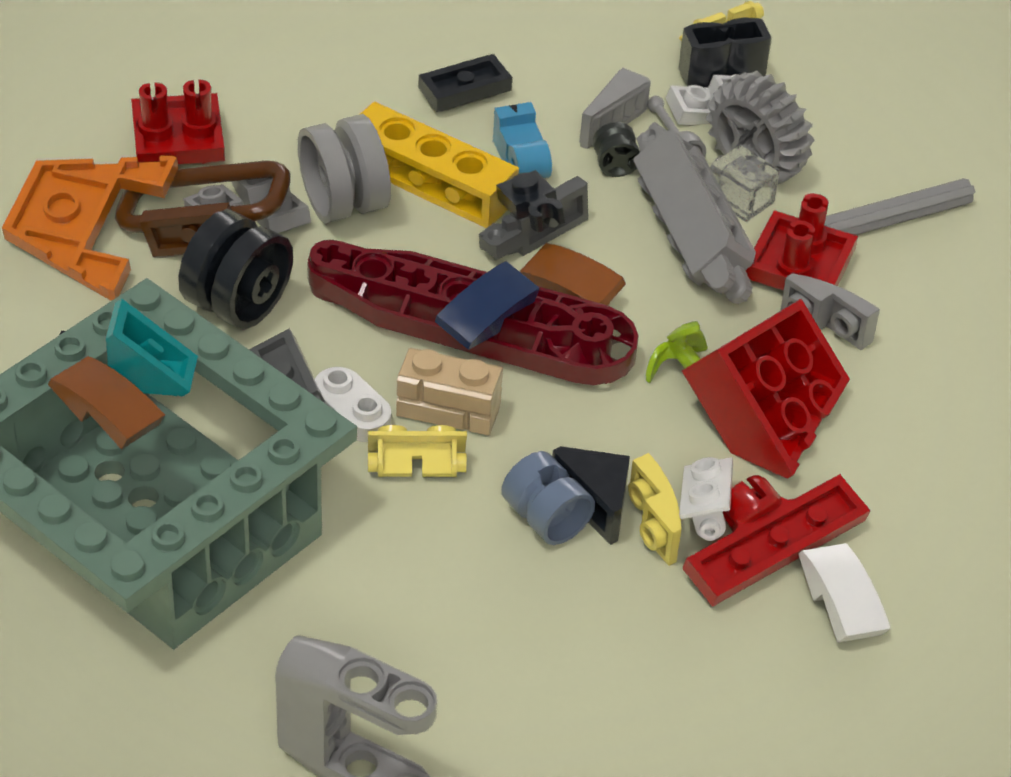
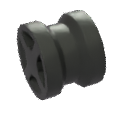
(616, 149)

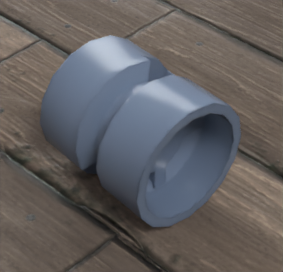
(548, 497)

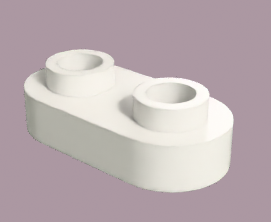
(353, 396)

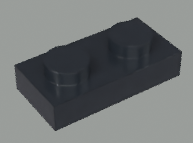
(465, 82)

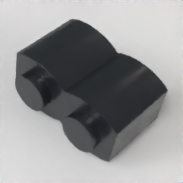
(723, 50)

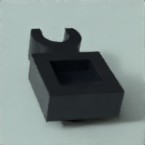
(530, 196)

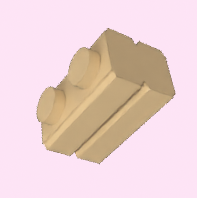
(449, 391)

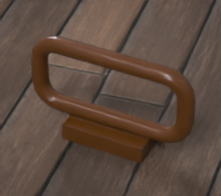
(171, 229)

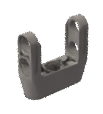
(318, 702)

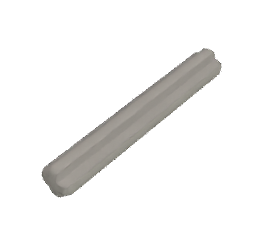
(902, 207)

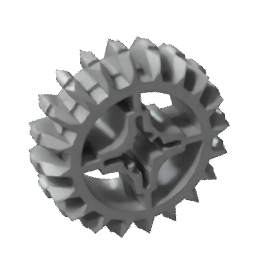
(763, 119)

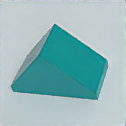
(148, 353)

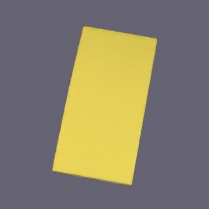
(660, 518)

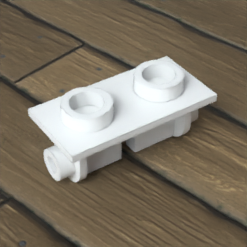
(707, 495)

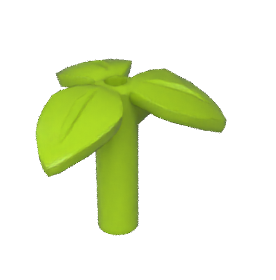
(681, 345)

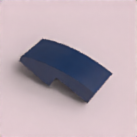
(485, 303)

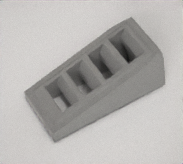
(619, 101)

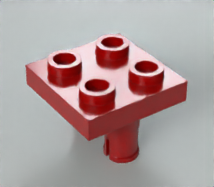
(178, 125)
(801, 246)

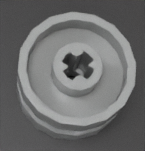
(344, 168)

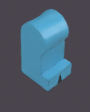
(520, 140)

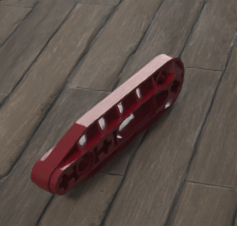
(409, 289)

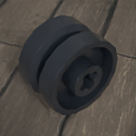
(235, 268)

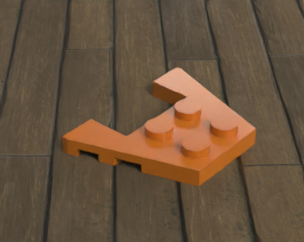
(66, 208)

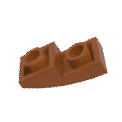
(573, 274)
(110, 398)

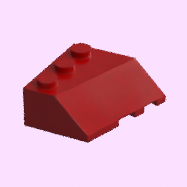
(770, 388)

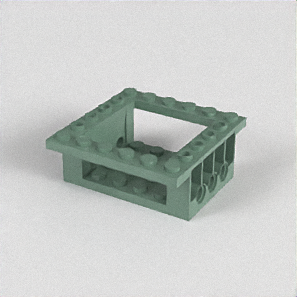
(215, 518)

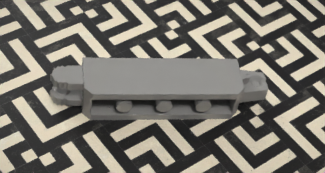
(695, 213)

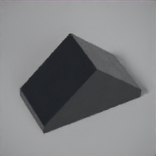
(604, 479)

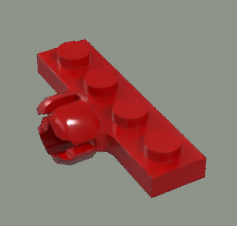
(771, 533)

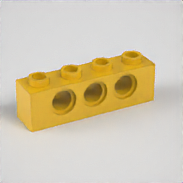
(441, 166)

